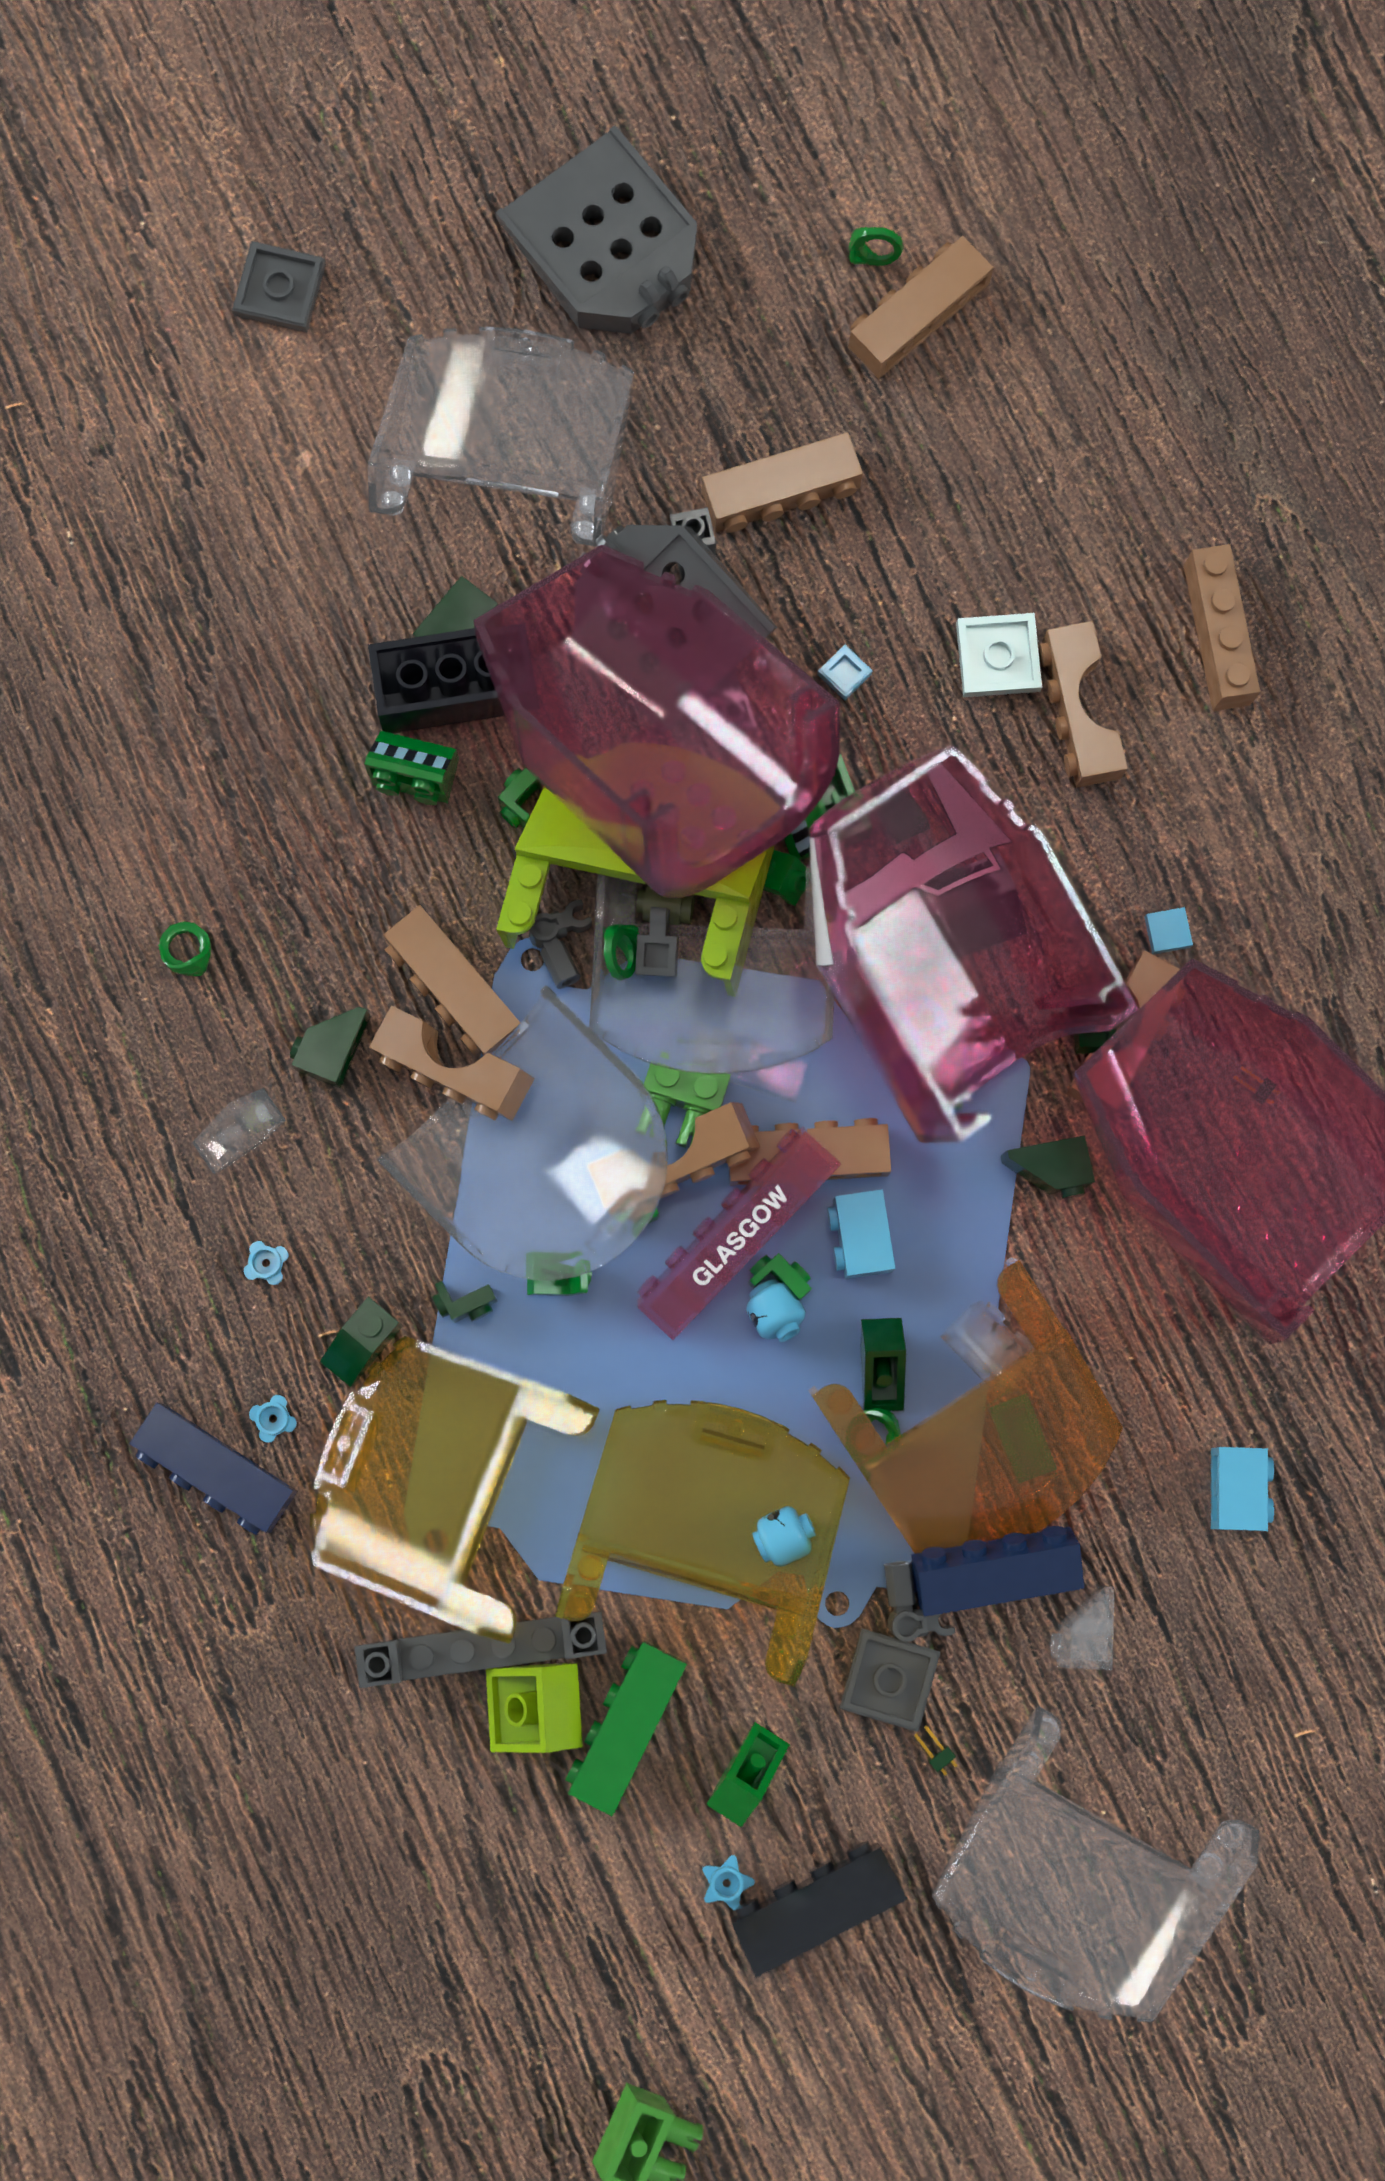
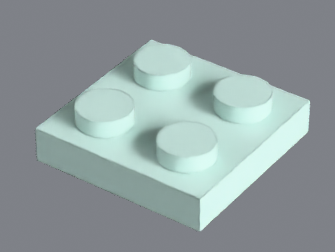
(998, 655)

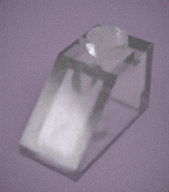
(238, 1130)
(1087, 1633)

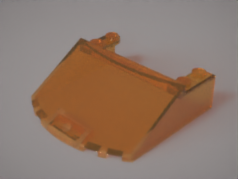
(1000, 1453)

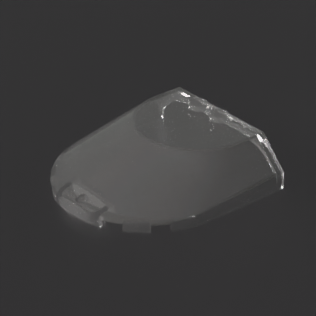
(562, 1179)

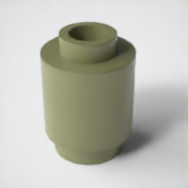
(680, 908)

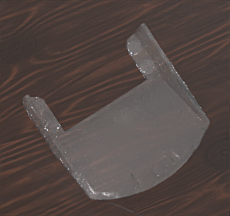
(504, 416)
(689, 1019)
(1077, 1901)

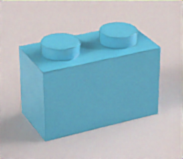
(862, 1234)
(1241, 1488)

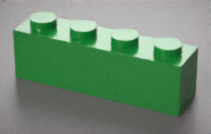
(627, 1727)

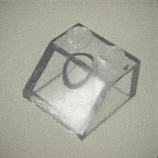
(984, 1340)

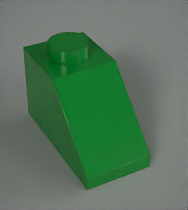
(748, 1775)

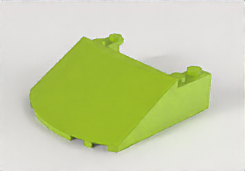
(561, 839)

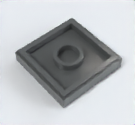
(279, 286)
(889, 1680)

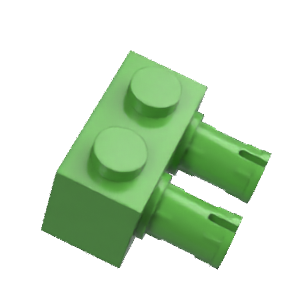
(691, 1091)
(637, 2135)

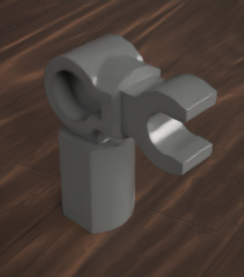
(545, 935)
(904, 1621)

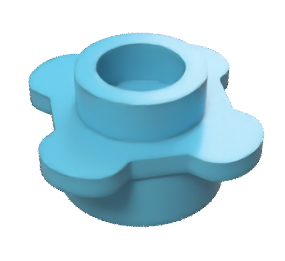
(259, 1253)
(275, 1407)

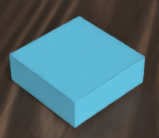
(844, 672)
(1168, 930)

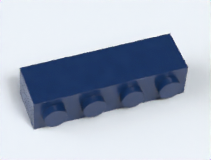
(213, 1468)
(997, 1570)

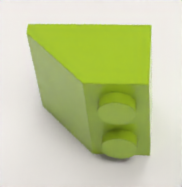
(534, 1708)

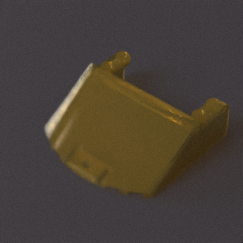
(420, 1473)
(682, 1502)

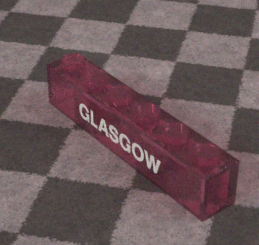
(737, 1231)

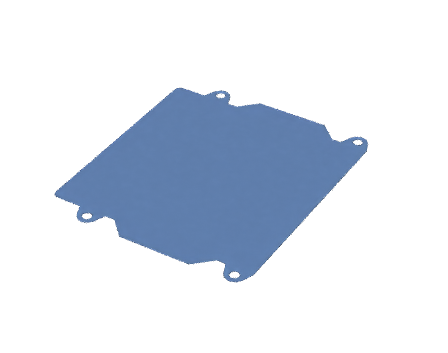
(948, 1245)

